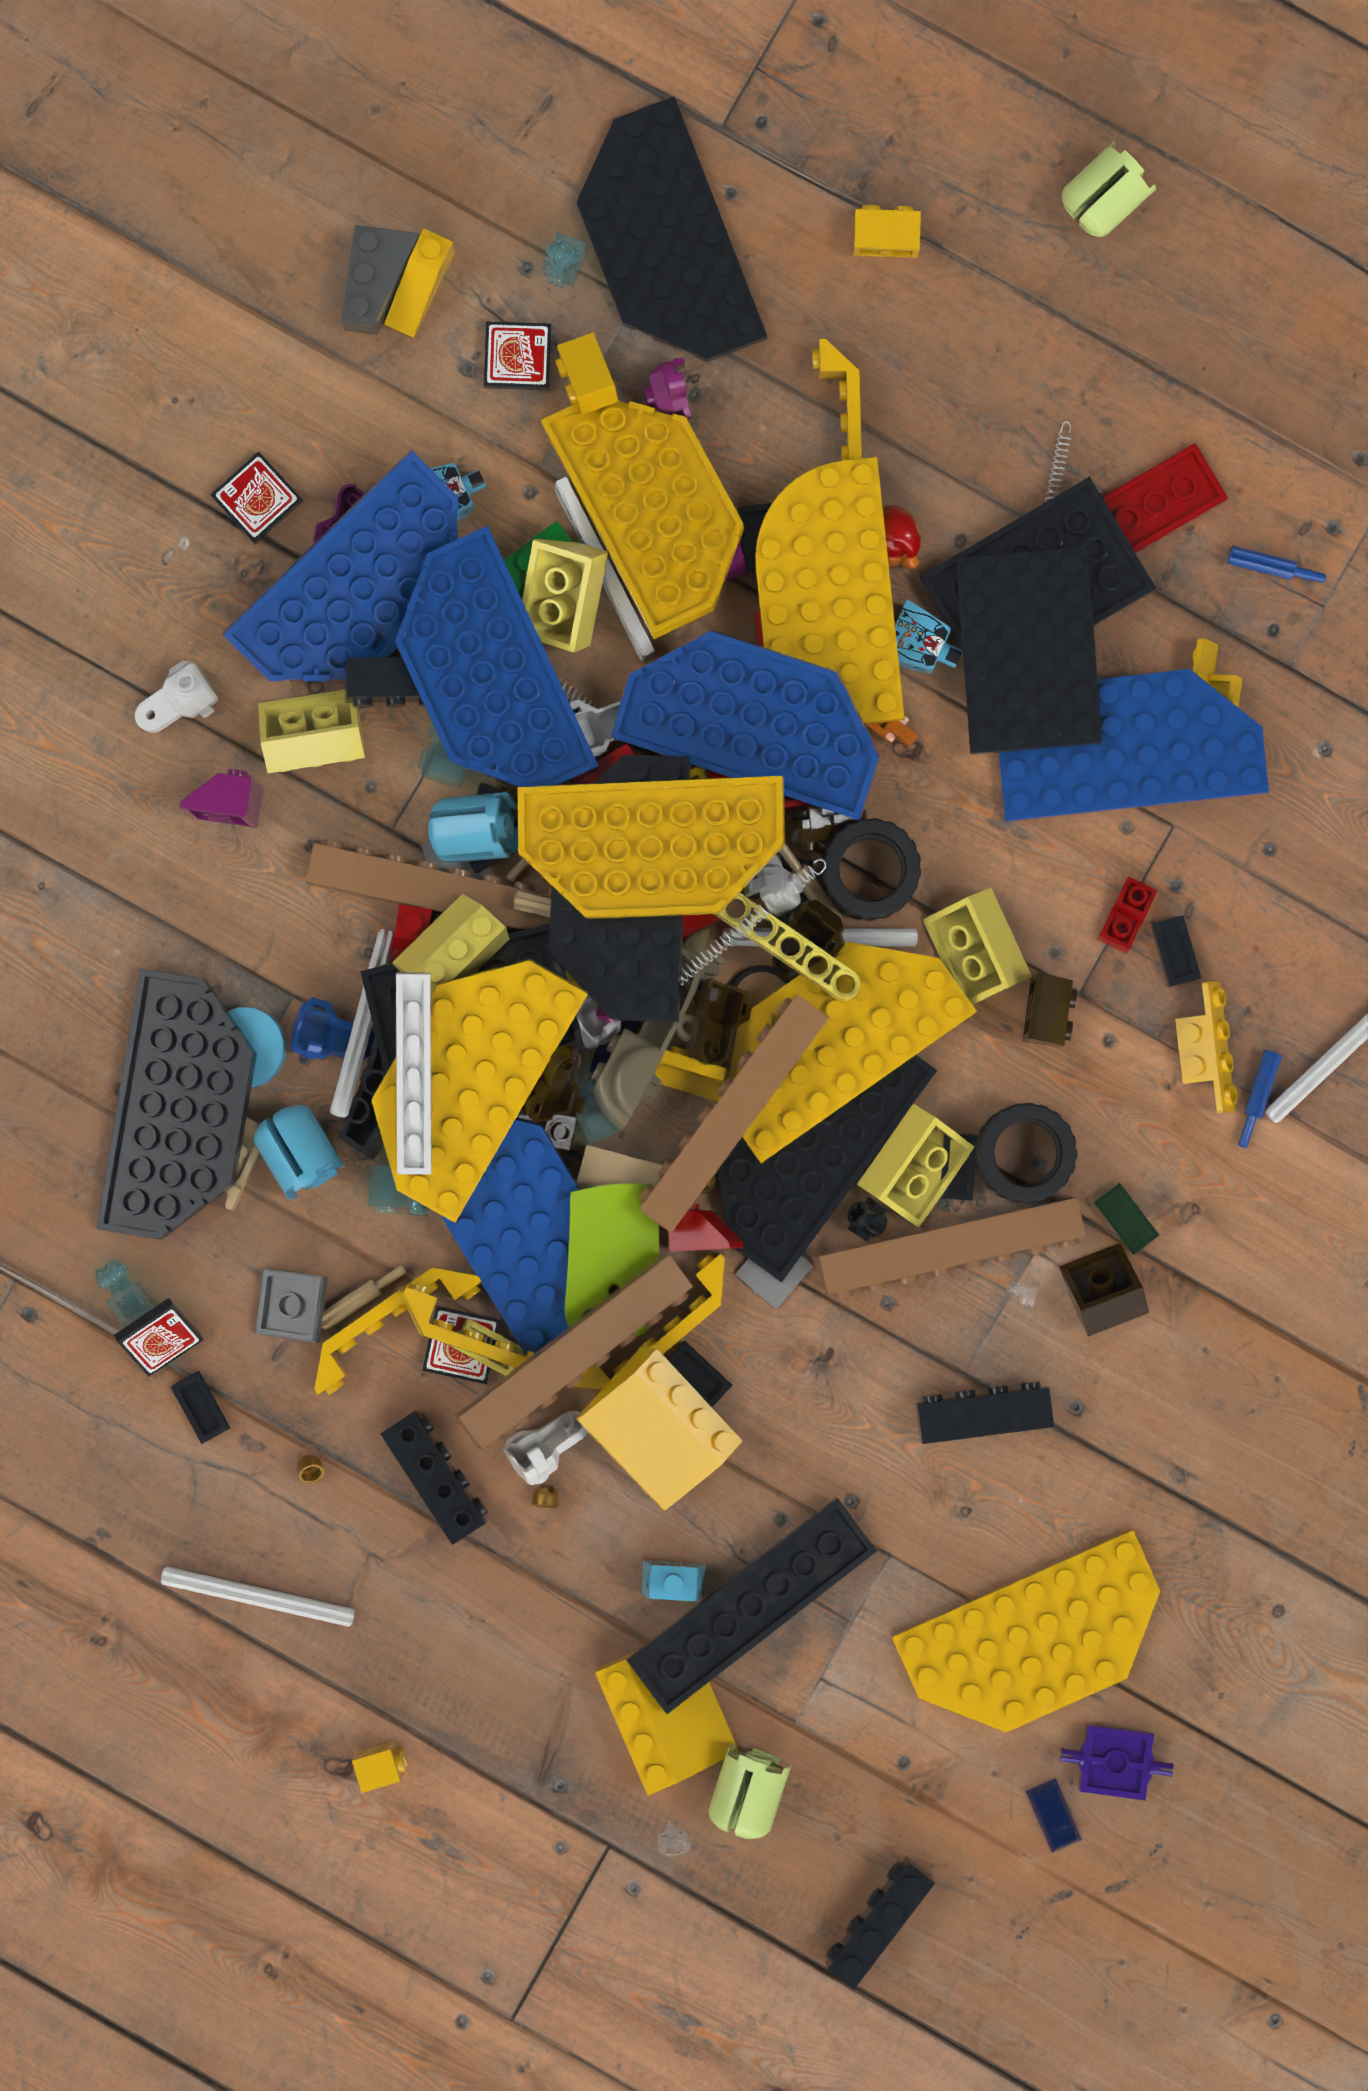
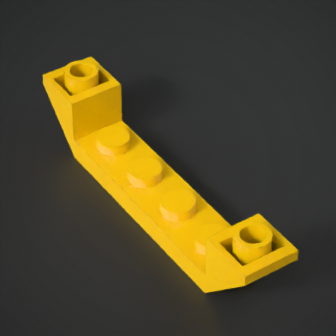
(835, 365)
(711, 1276)
(421, 1306)
(331, 1371)

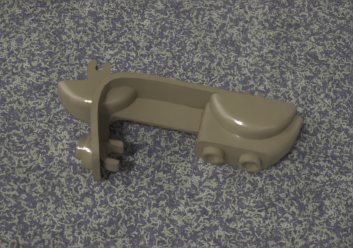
(631, 1067)

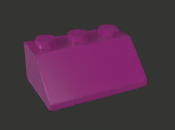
(226, 799)

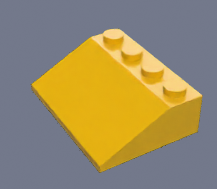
(658, 1428)
(663, 1744)

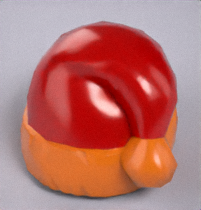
(901, 537)

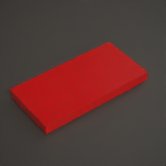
(1165, 498)

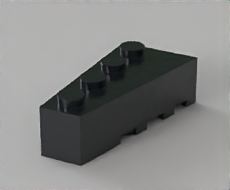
(360, 1125)

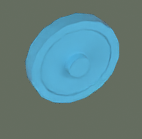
(266, 1039)

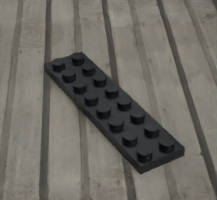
(751, 1605)

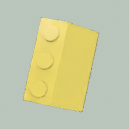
(564, 592)
(309, 731)
(455, 943)
(977, 946)
(911, 1165)

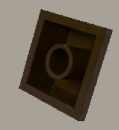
(1048, 1010)
(1104, 1289)

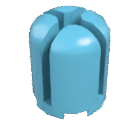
(473, 827)
(296, 1150)

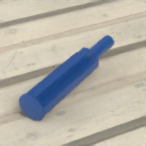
(1271, 564)
(1259, 1093)

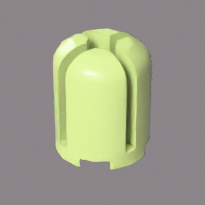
(1116, 202)
(748, 1792)

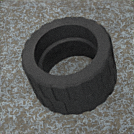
(898, 841)
(1065, 1152)

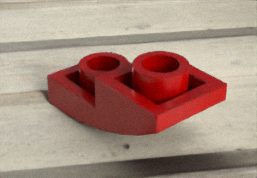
(1127, 914)

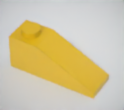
(419, 282)

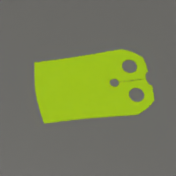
(606, 1244)

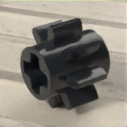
(867, 1218)

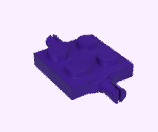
(1116, 1762)

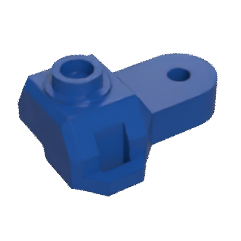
(322, 1032)

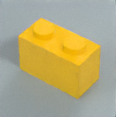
(887, 232)
(587, 373)
(379, 1766)

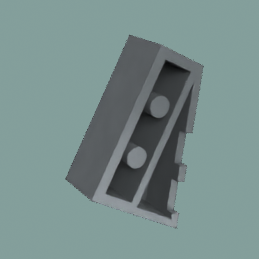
(374, 275)

